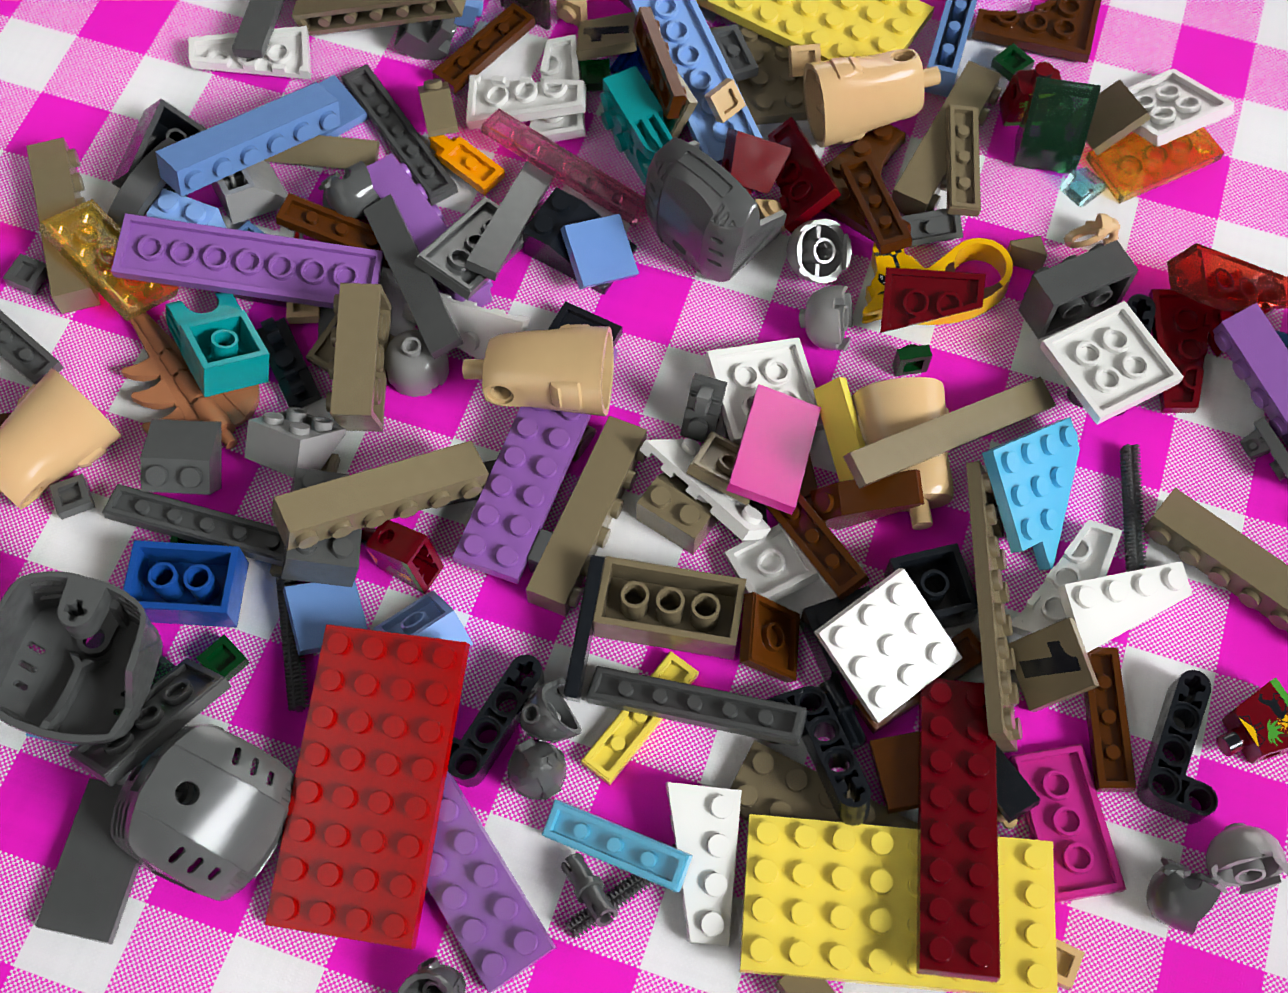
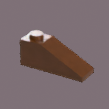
(847, 505)

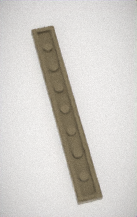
(948, 432)

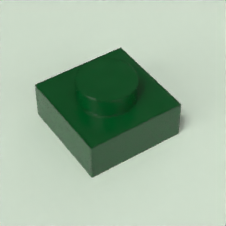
(1011, 61)
(593, 73)
(912, 360)
(223, 658)

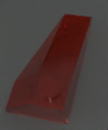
(1225, 280)

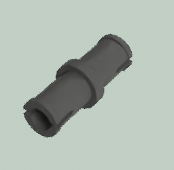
(589, 890)

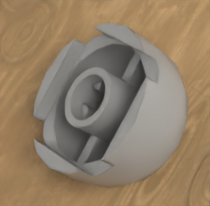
(819, 251)
(828, 317)
(411, 365)
(1245, 858)

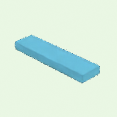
(617, 845)

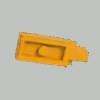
(467, 162)

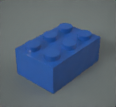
(187, 582)

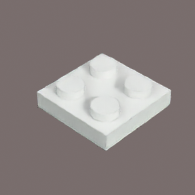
(771, 565)

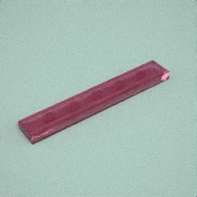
(565, 166)

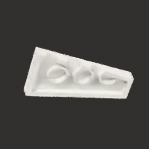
(285, 56)
(560, 63)
(523, 98)
(477, 324)
(676, 457)
(1084, 559)
(1121, 601)
(707, 827)

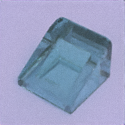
(1082, 186)

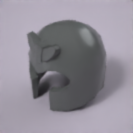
(351, 193)
(1180, 896)

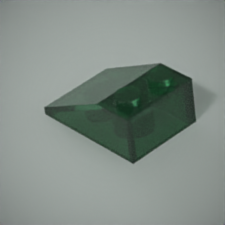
(1055, 125)

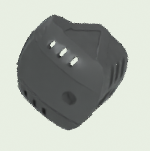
(705, 211)
(74, 686)
(228, 823)

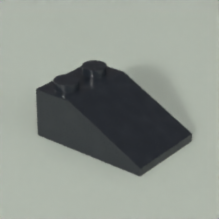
(544, 238)

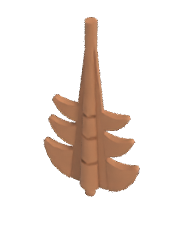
(180, 388)

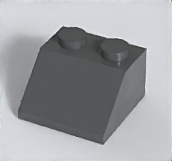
(182, 457)

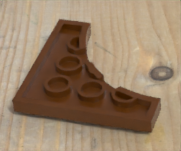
(1052, 28)
(880, 145)

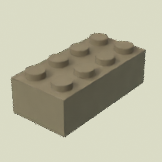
(358, 361)
(669, 607)

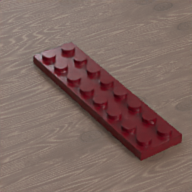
(957, 835)

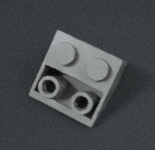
(250, 192)
(291, 440)

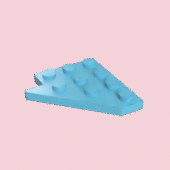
(1033, 487)

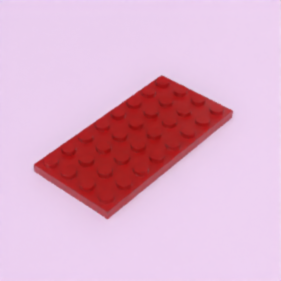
(368, 786)

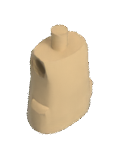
(864, 93)
(548, 369)
(899, 405)
(50, 438)

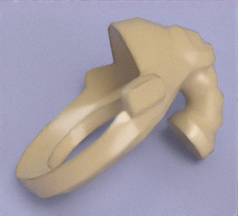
(1100, 227)

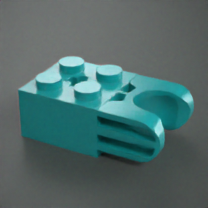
(633, 118)
(219, 345)

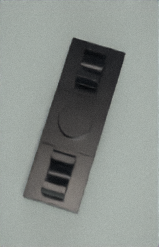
(288, 363)

